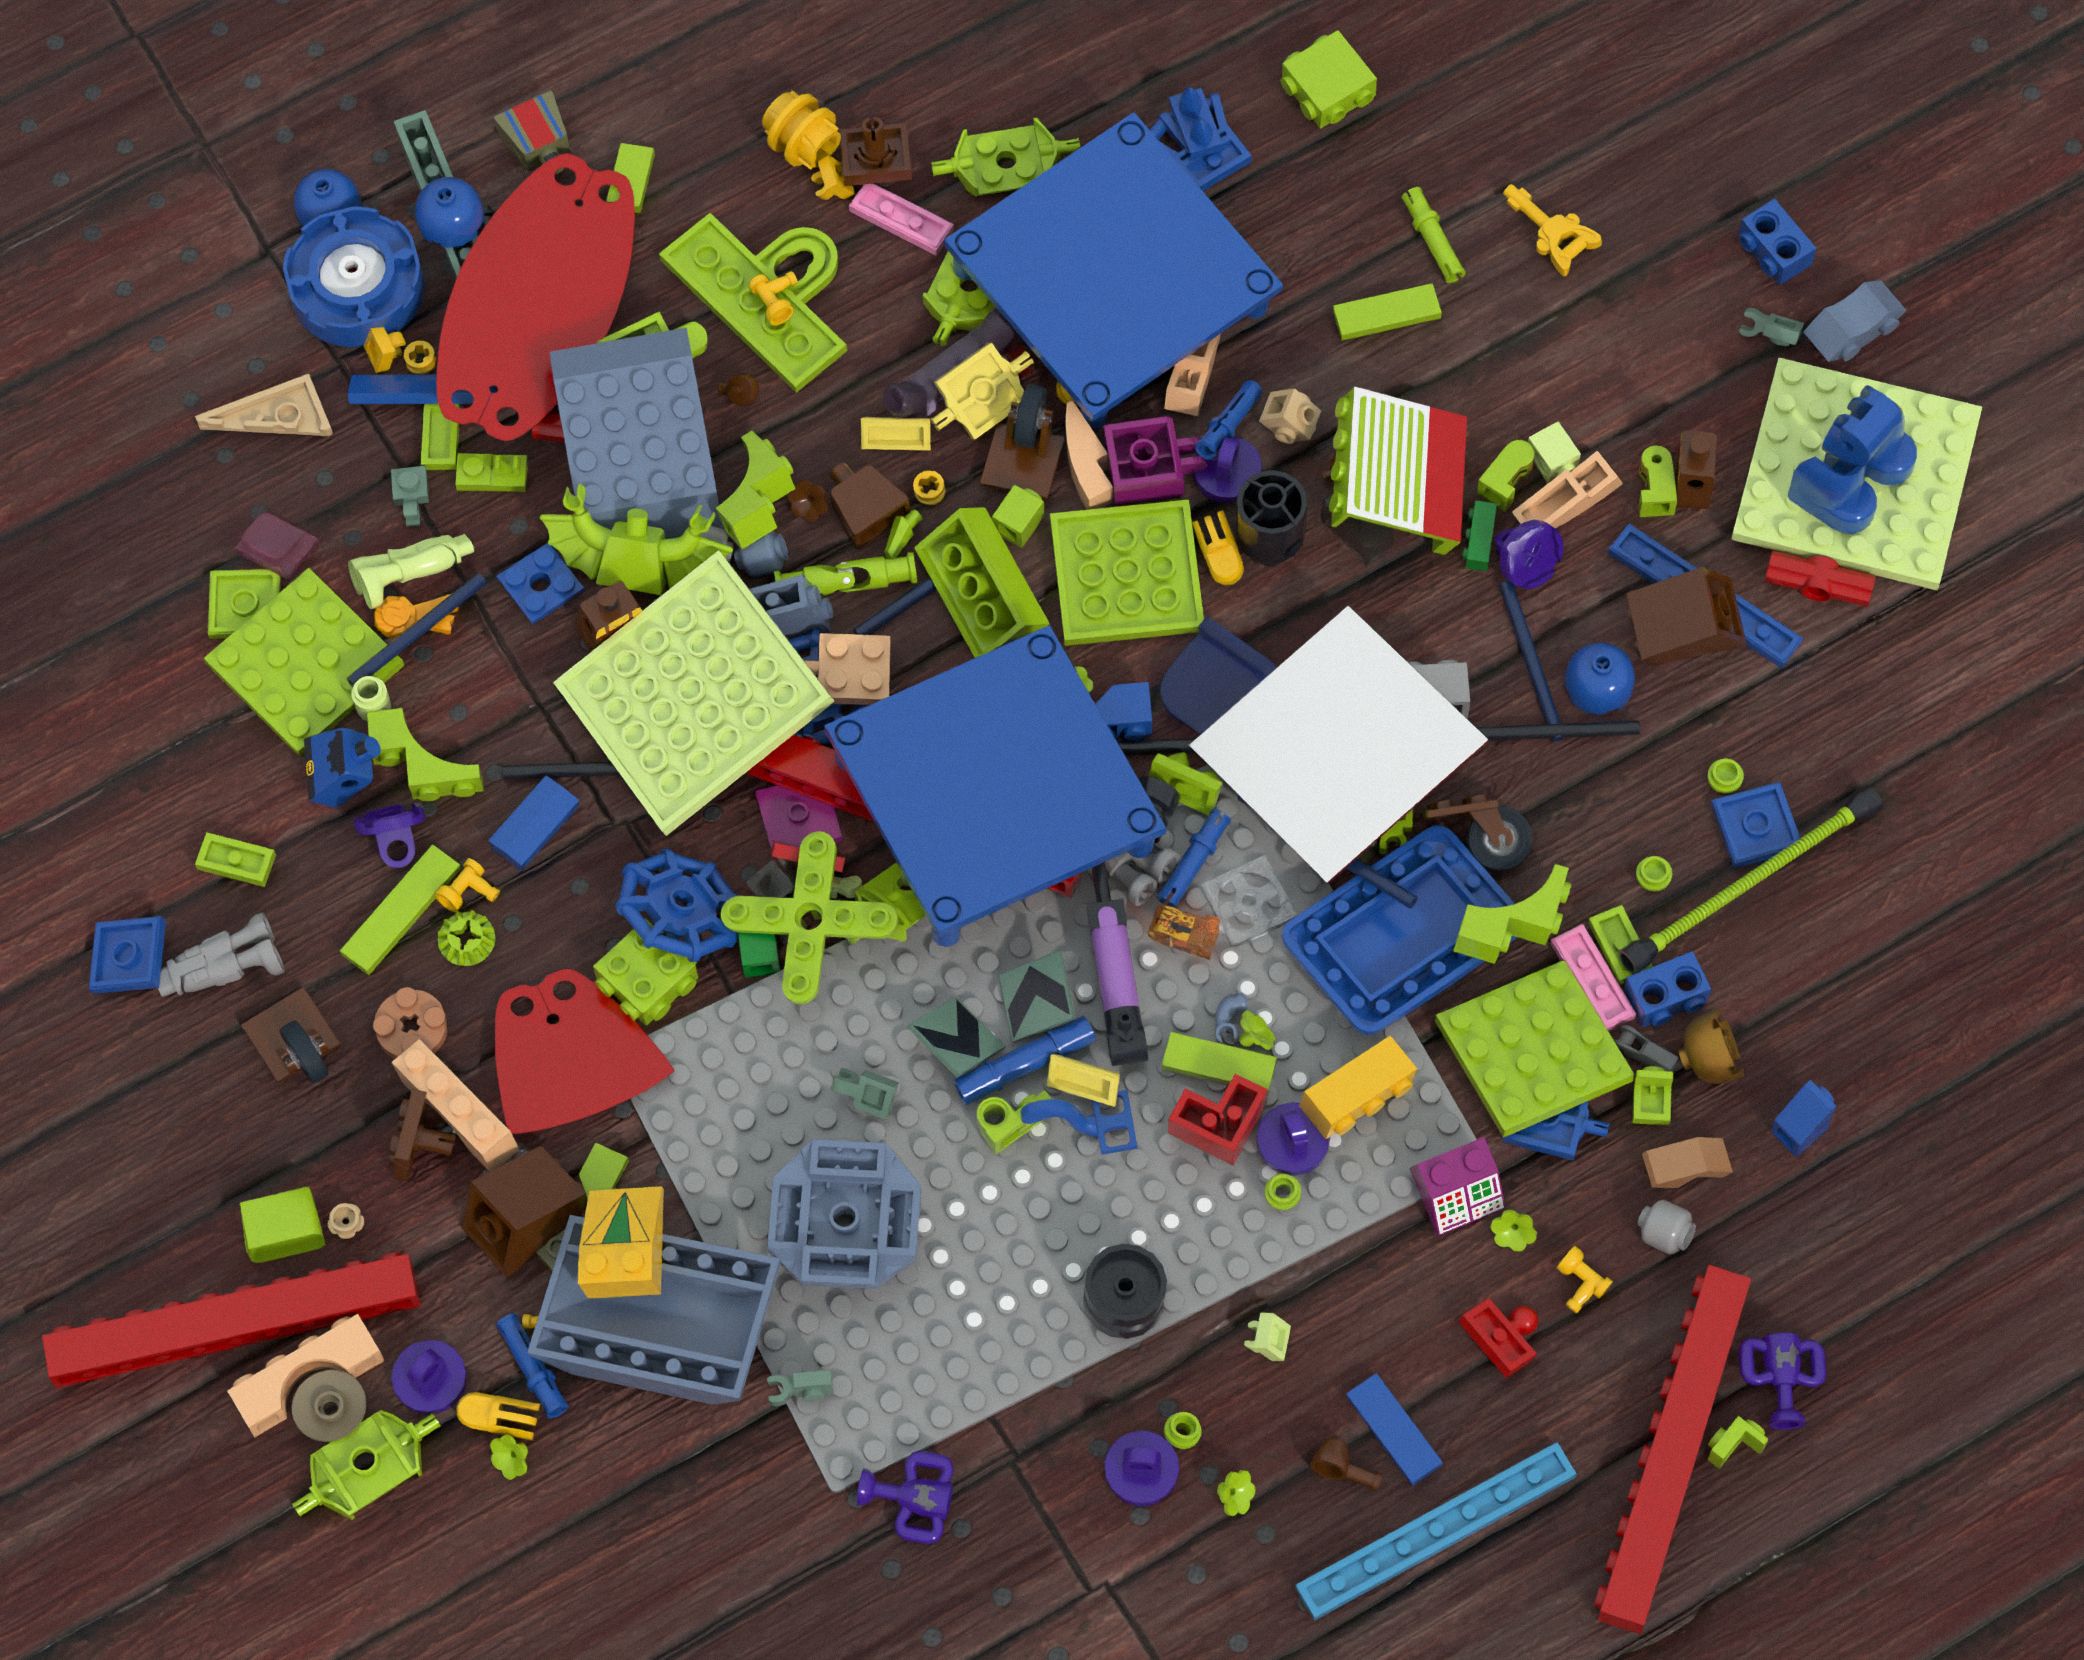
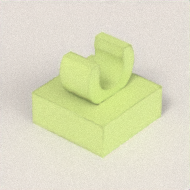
(1271, 1336)

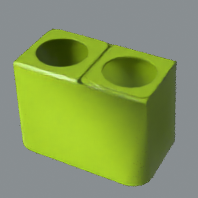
(281, 1225)

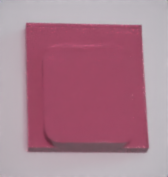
(276, 545)

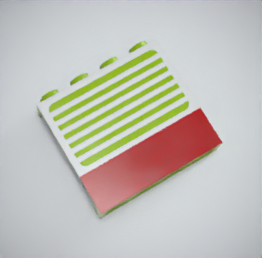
(1399, 466)

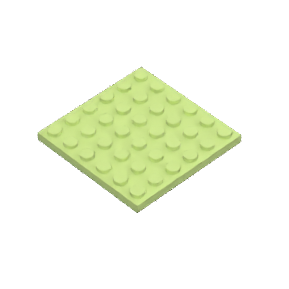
(1911, 518)
(693, 692)

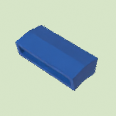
(533, 823)

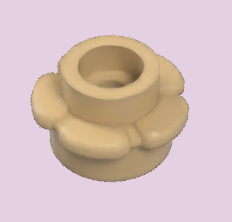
(342, 1212)

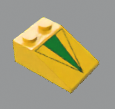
(622, 1243)

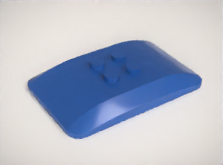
(1380, 955)

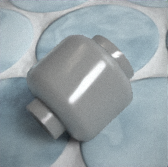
(1666, 1227)

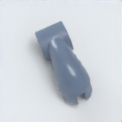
(1226, 1010)

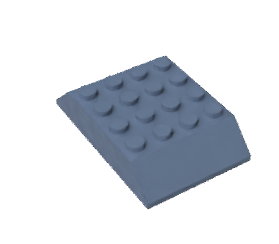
(636, 430)
(681, 1343)

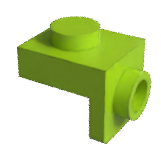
(1652, 1096)
(1725, 1442)

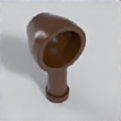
(1333, 1463)

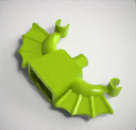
(631, 549)

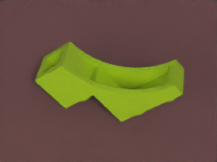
(750, 508)
(427, 774)
(1489, 930)

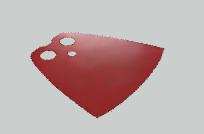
(573, 1066)

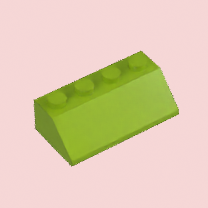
(980, 581)

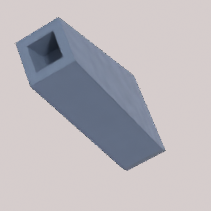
(795, 606)

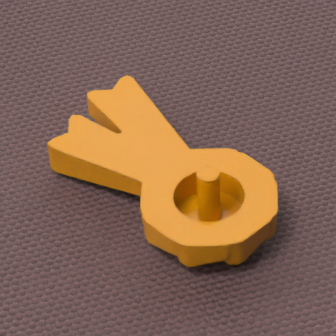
(399, 614)

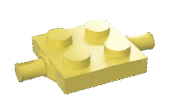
(980, 390)

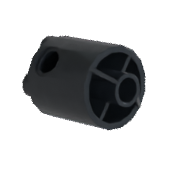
(1271, 517)

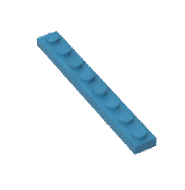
(1435, 1531)

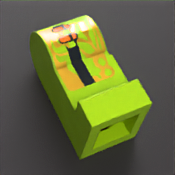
(1658, 474)
(1502, 475)

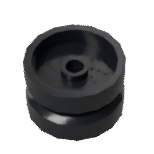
(1121, 1312)

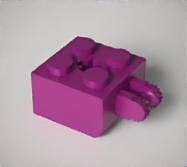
(1147, 461)

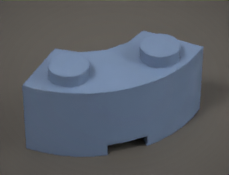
(1855, 321)

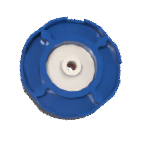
(353, 275)

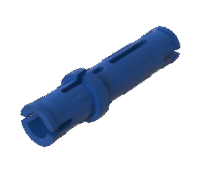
(1228, 420)
(1201, 846)
(539, 1378)

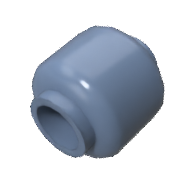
(762, 556)

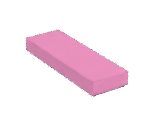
(901, 217)
(1594, 976)

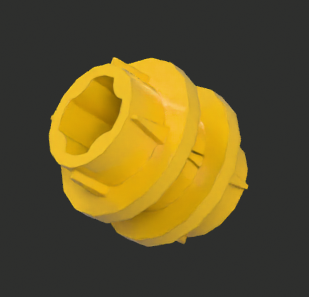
(801, 129)

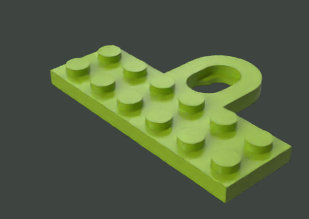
(720, 273)

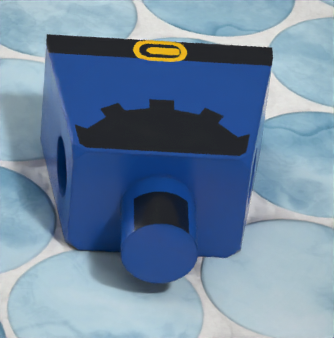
(338, 765)

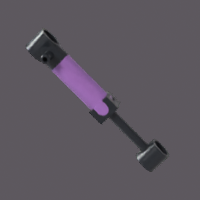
(1116, 974)

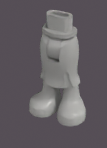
(1143, 886)

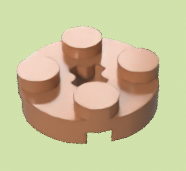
(407, 1005)

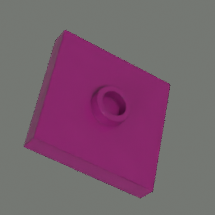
(792, 816)

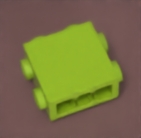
(1328, 79)
(644, 978)

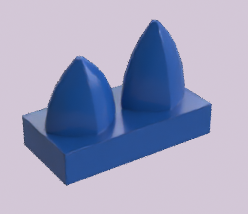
(1195, 123)

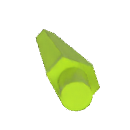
(901, 533)

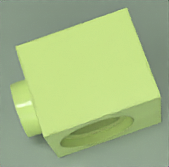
(1554, 451)

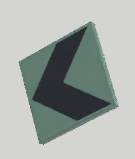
(1037, 996)
(956, 1037)

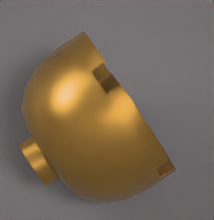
(1710, 1049)

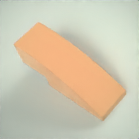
(1191, 379)
(1087, 461)
(1570, 493)

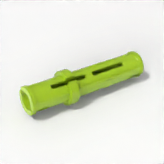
(1428, 224)

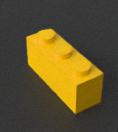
(1358, 1088)

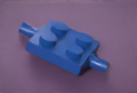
(1559, 1133)

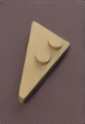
(280, 409)

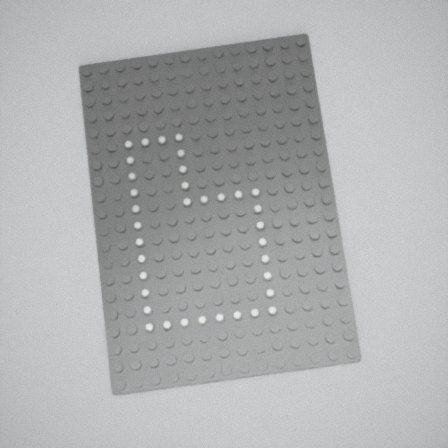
(1010, 1235)

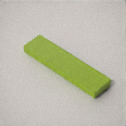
(400, 910)

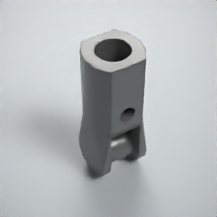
(1650, 1053)

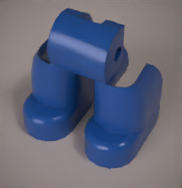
(1856, 446)

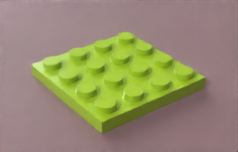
(1126, 572)
(297, 658)
(1534, 1048)

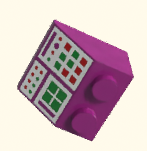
(1459, 1186)

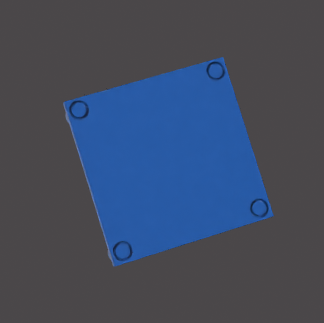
(1113, 267)
(994, 781)

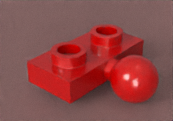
(1502, 1337)

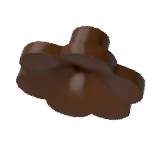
(808, 500)

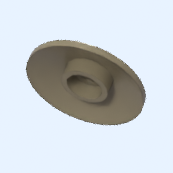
(321, 1392)

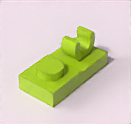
(491, 472)

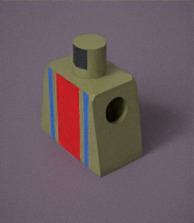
(534, 131)

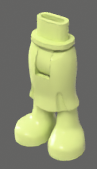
(419, 560)

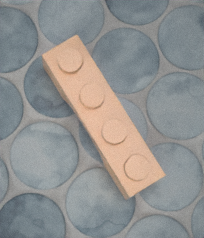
(470, 1119)
(264, 1395)

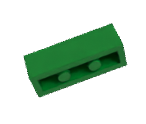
(1479, 535)

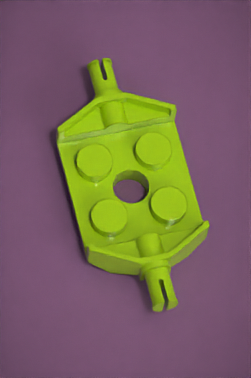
(977, 158)
(953, 305)
(886, 889)
(348, 1489)

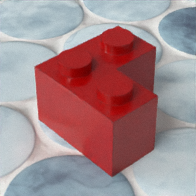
(1219, 1127)

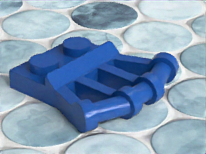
(1213, 167)

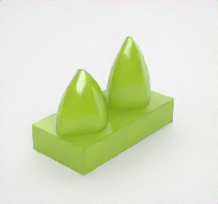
(1196, 788)

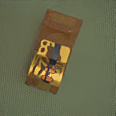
(1185, 931)

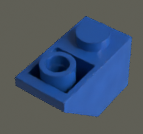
(1127, 710)
(1804, 1118)

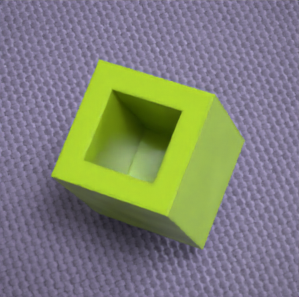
(1019, 515)

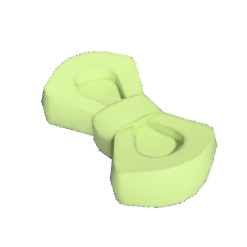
(845, 886)

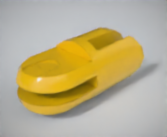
(1221, 554)
(487, 1411)

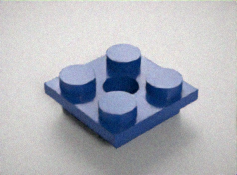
(540, 565)

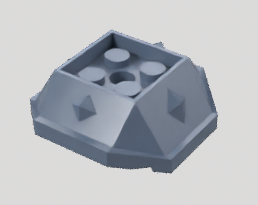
(836, 1181)

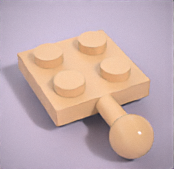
(853, 667)

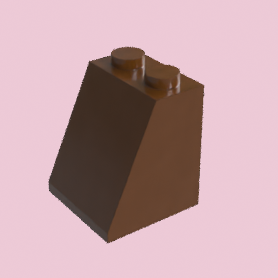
(1685, 617)
(521, 1208)

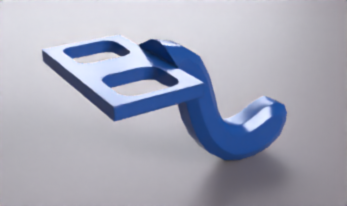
(1093, 1125)

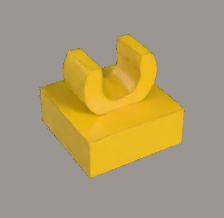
(832, 176)
(383, 348)

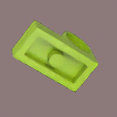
(1011, 1128)

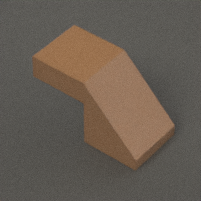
(1685, 1160)

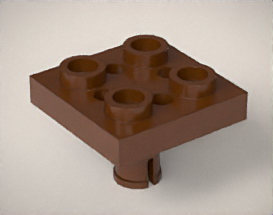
(875, 147)
(415, 1136)

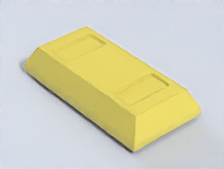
(895, 433)
(1083, 1079)

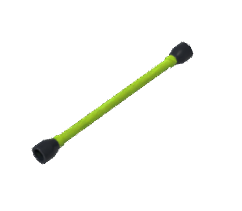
(1641, 952)

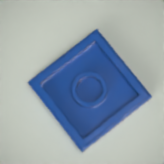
(1755, 823)
(127, 955)

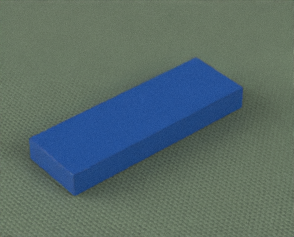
(1394, 1429)

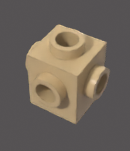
(1290, 416)

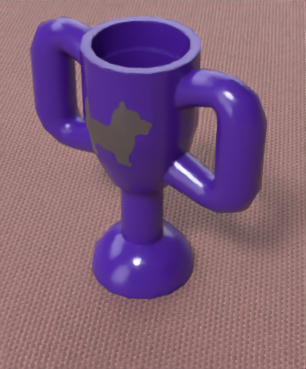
(1782, 1368)
(916, 1496)

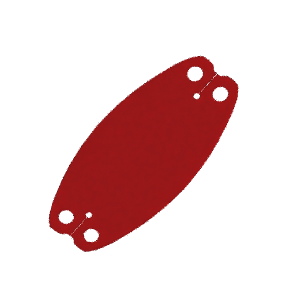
(532, 286)

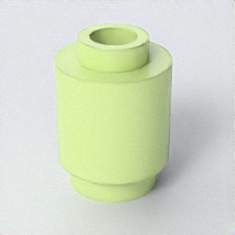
(370, 695)

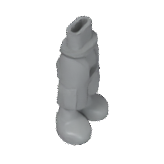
(218, 959)

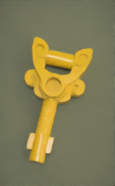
(1554, 230)

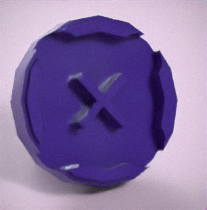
(1228, 470)
(1529, 553)
(389, 825)
(1290, 1141)
(429, 1377)
(1141, 1468)

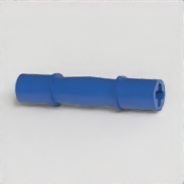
(1023, 1060)

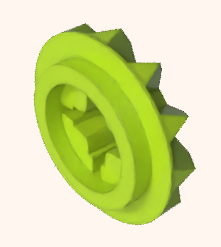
(475, 950)

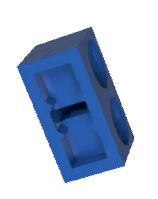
(1783, 238)
(1662, 982)

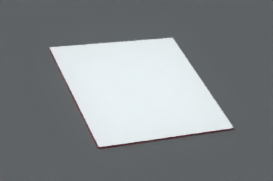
(1338, 744)

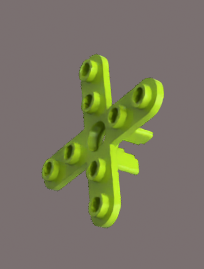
(811, 894)

